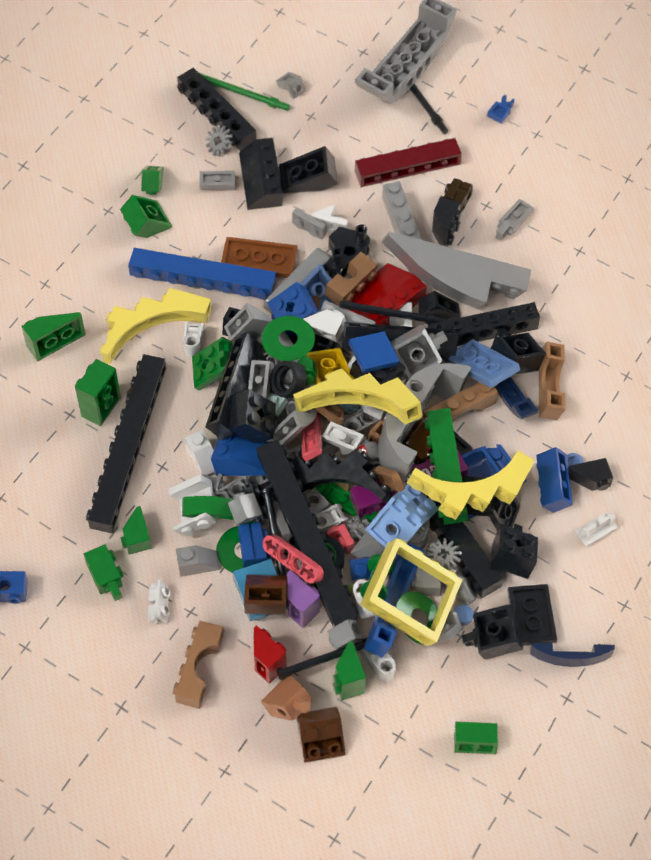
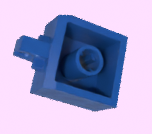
(293, 302)

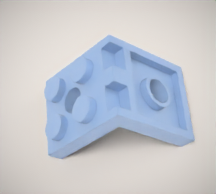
(406, 511)

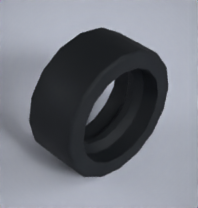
(278, 375)

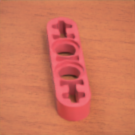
(293, 556)

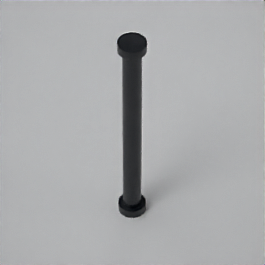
(272, 523)
(283, 672)

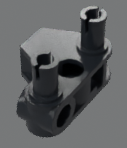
(345, 246)

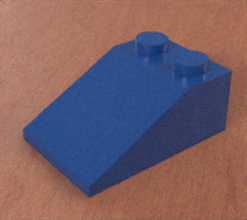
(237, 457)

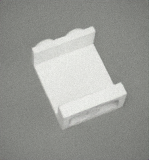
(194, 486)

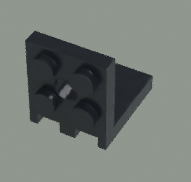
(497, 511)

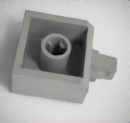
(426, 345)

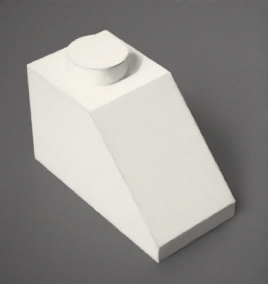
(327, 324)
(201, 452)

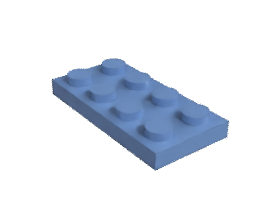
(486, 364)

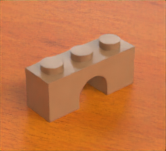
(343, 289)

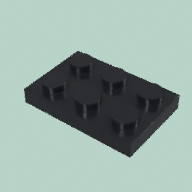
(534, 613)

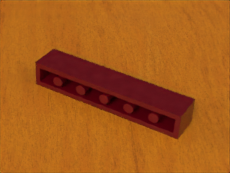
(407, 162)

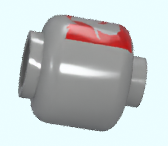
(371, 449)

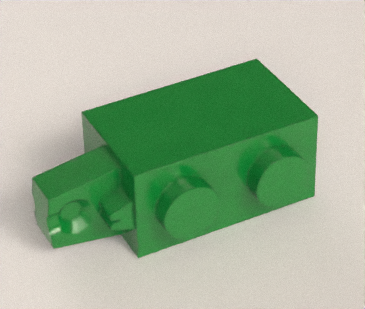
(103, 571)

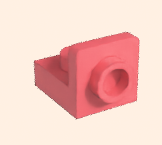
(342, 536)

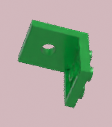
(210, 362)

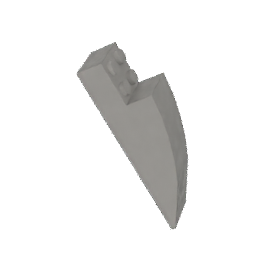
(456, 272)

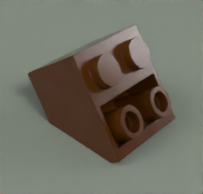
(265, 594)
(321, 734)

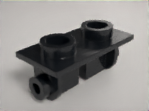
(254, 487)

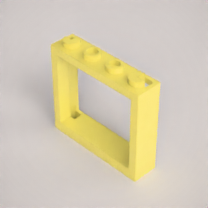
(398, 618)

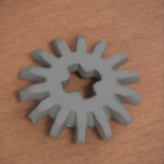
(221, 146)
(450, 559)

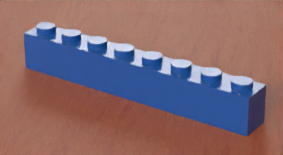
(202, 273)

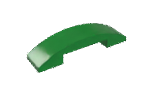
(337, 495)
(212, 505)

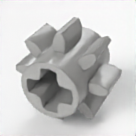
(357, 527)

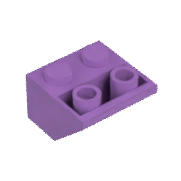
(302, 600)

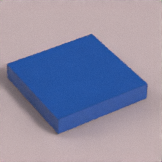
(373, 352)

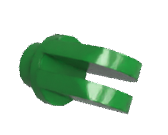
(310, 369)

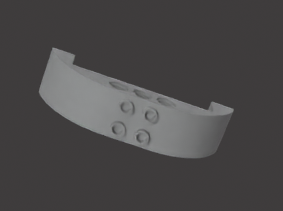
(410, 54)
(253, 322)
(438, 379)

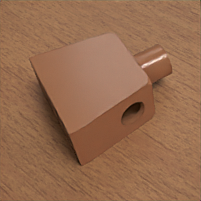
(287, 700)

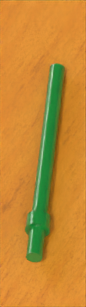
(272, 102)

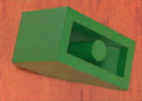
(152, 179)
(135, 533)

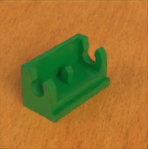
(475, 737)

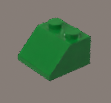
(144, 216)
(349, 674)

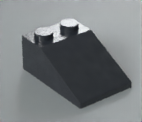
(309, 172)

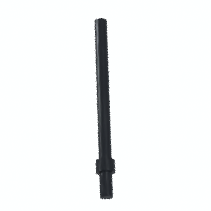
(435, 118)
(427, 319)

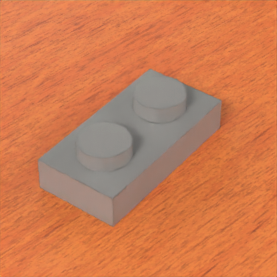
(217, 180)
(308, 223)

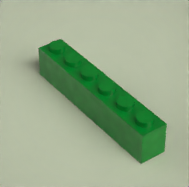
(444, 453)

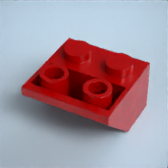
(267, 655)

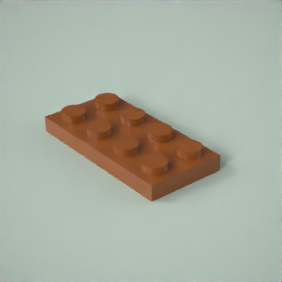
(260, 255)

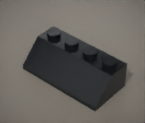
(261, 174)

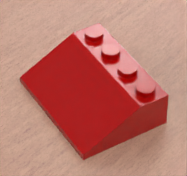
(391, 290)

